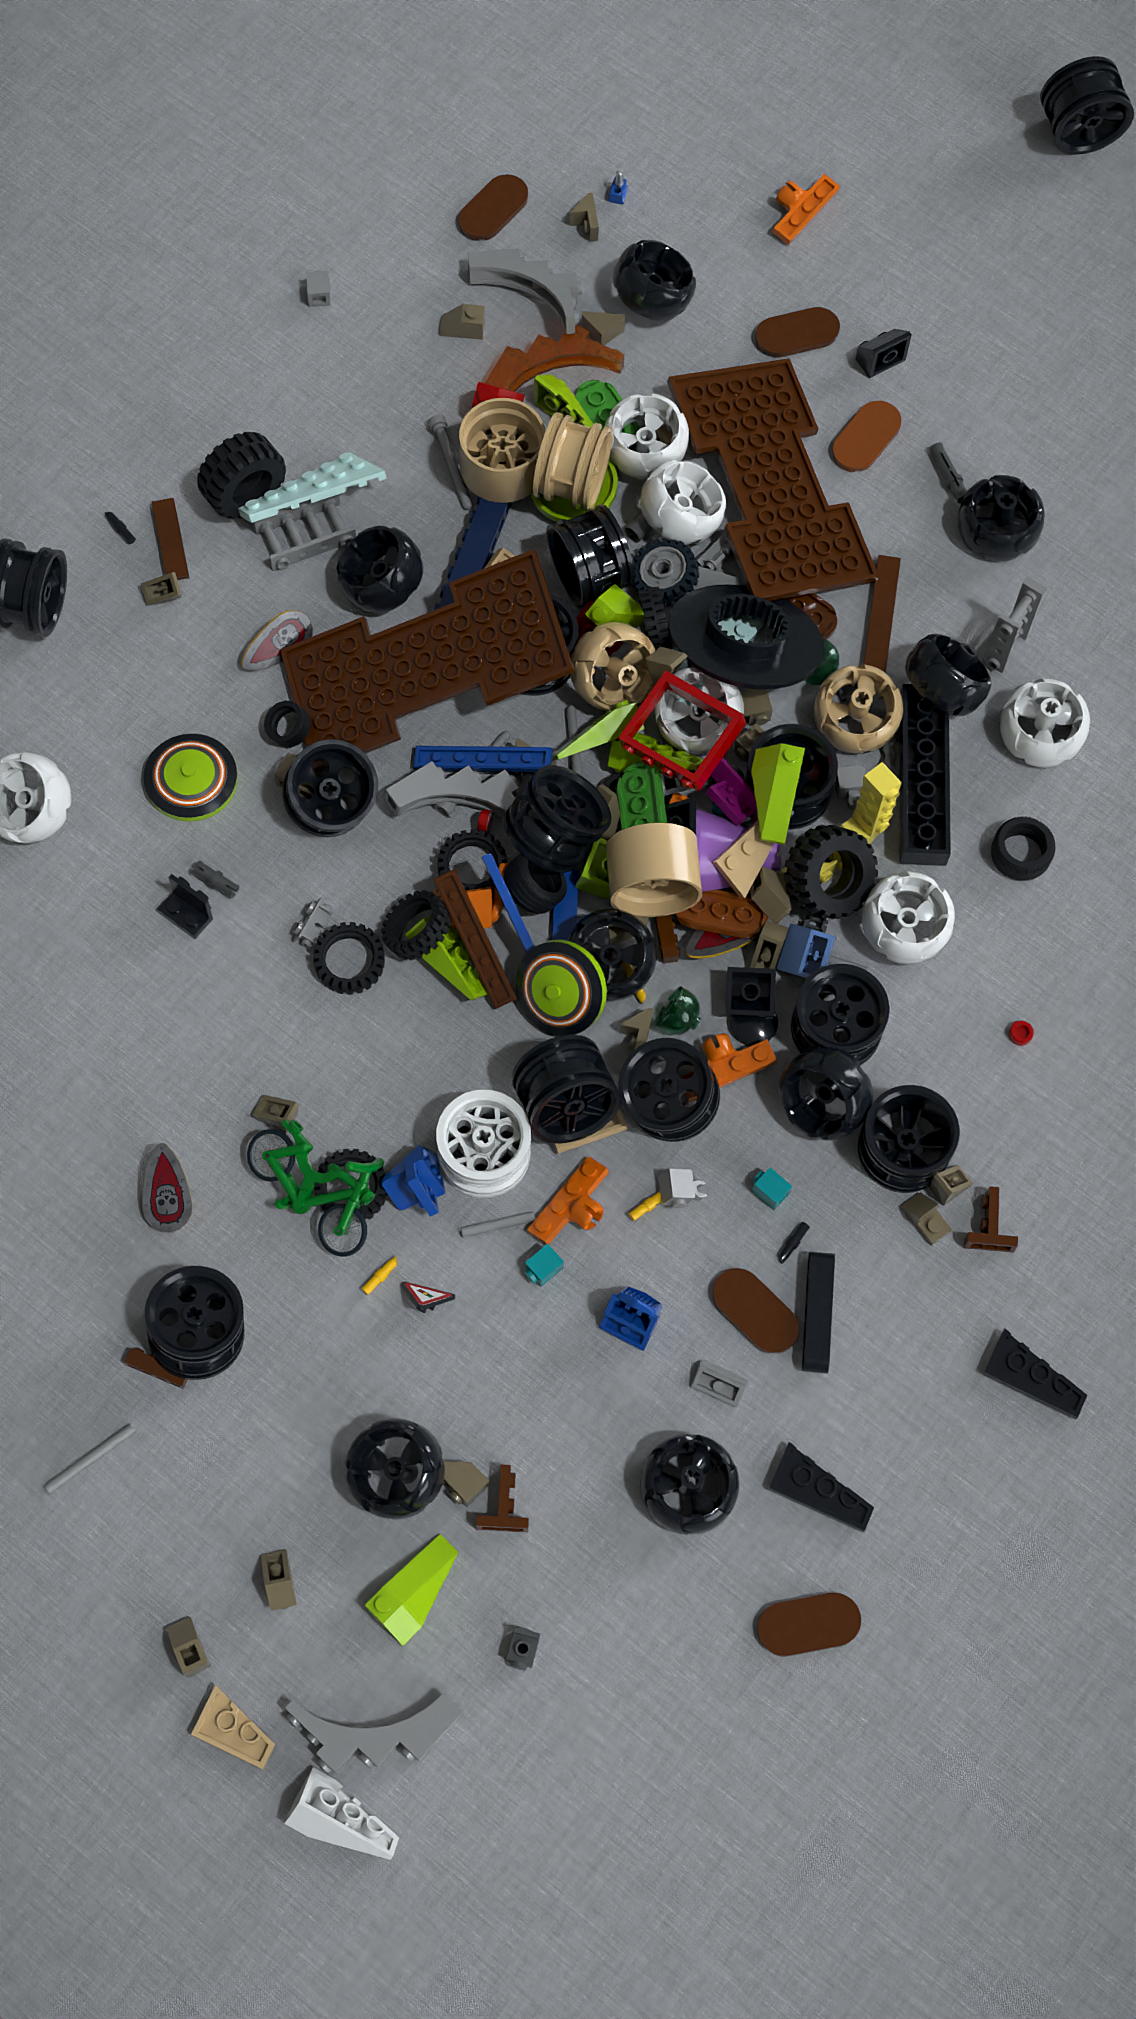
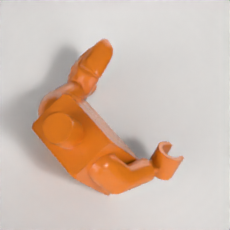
(485, 901)

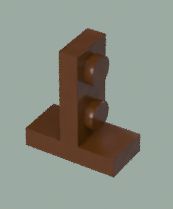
(989, 1239)
(505, 1507)

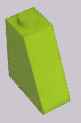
(616, 607)

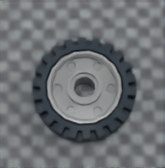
(669, 557)

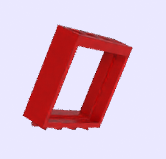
(699, 698)

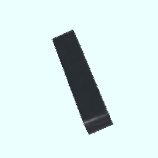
(818, 1312)

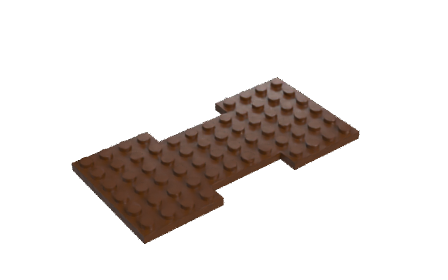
(788, 531)
(492, 637)

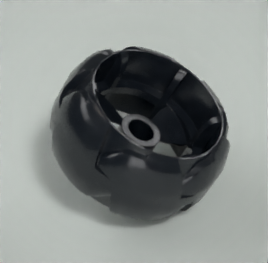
(666, 286)
(1008, 494)
(392, 584)
(948, 674)
(641, 955)
(843, 1081)
(365, 1456)
(705, 1511)

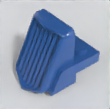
(416, 1181)
(631, 1316)

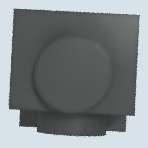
(528, 1638)

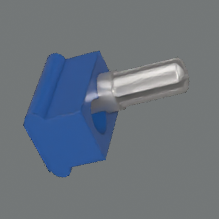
(618, 189)

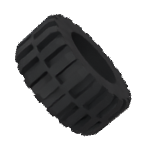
(240, 472)
(805, 868)

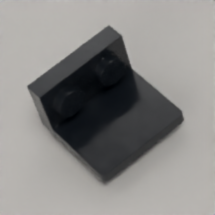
(186, 907)

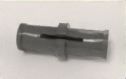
(215, 879)

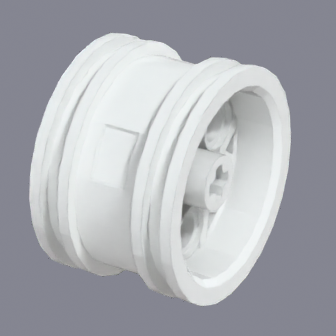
(483, 1143)

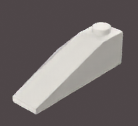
(331, 1816)

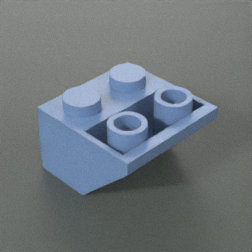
(805, 951)

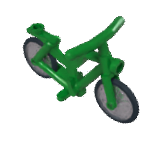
(341, 1226)

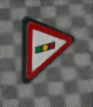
(426, 1297)

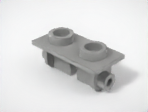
(716, 554)
(316, 914)

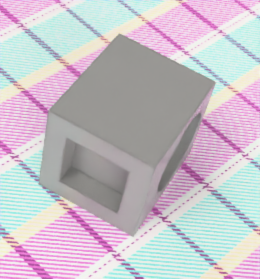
(318, 288)

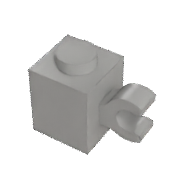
(849, 783)
(679, 1188)

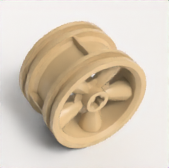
(572, 461)

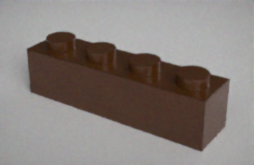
(667, 939)
(147, 1364)

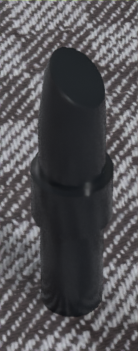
(120, 527)
(793, 1242)

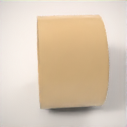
(503, 420)
(654, 869)

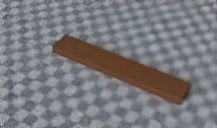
(882, 612)
(475, 938)

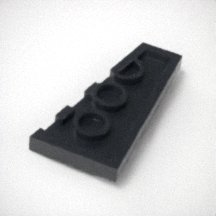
(1025, 1372)
(811, 1486)

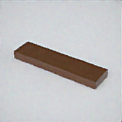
(170, 538)

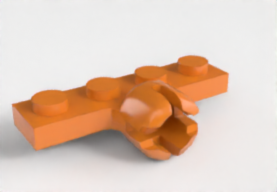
(802, 206)
(732, 1064)
(572, 1203)

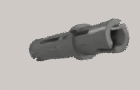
(953, 480)

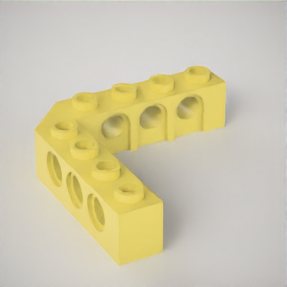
(871, 814)

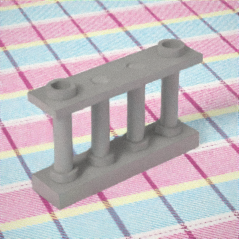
(303, 551)
(1017, 625)

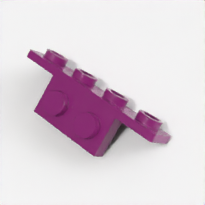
(732, 794)

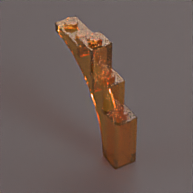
(545, 354)

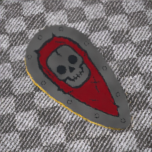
(279, 633)
(710, 944)
(166, 1191)

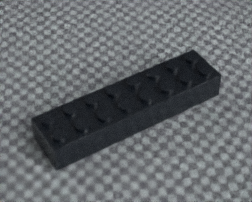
(924, 782)

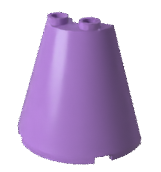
(715, 836)

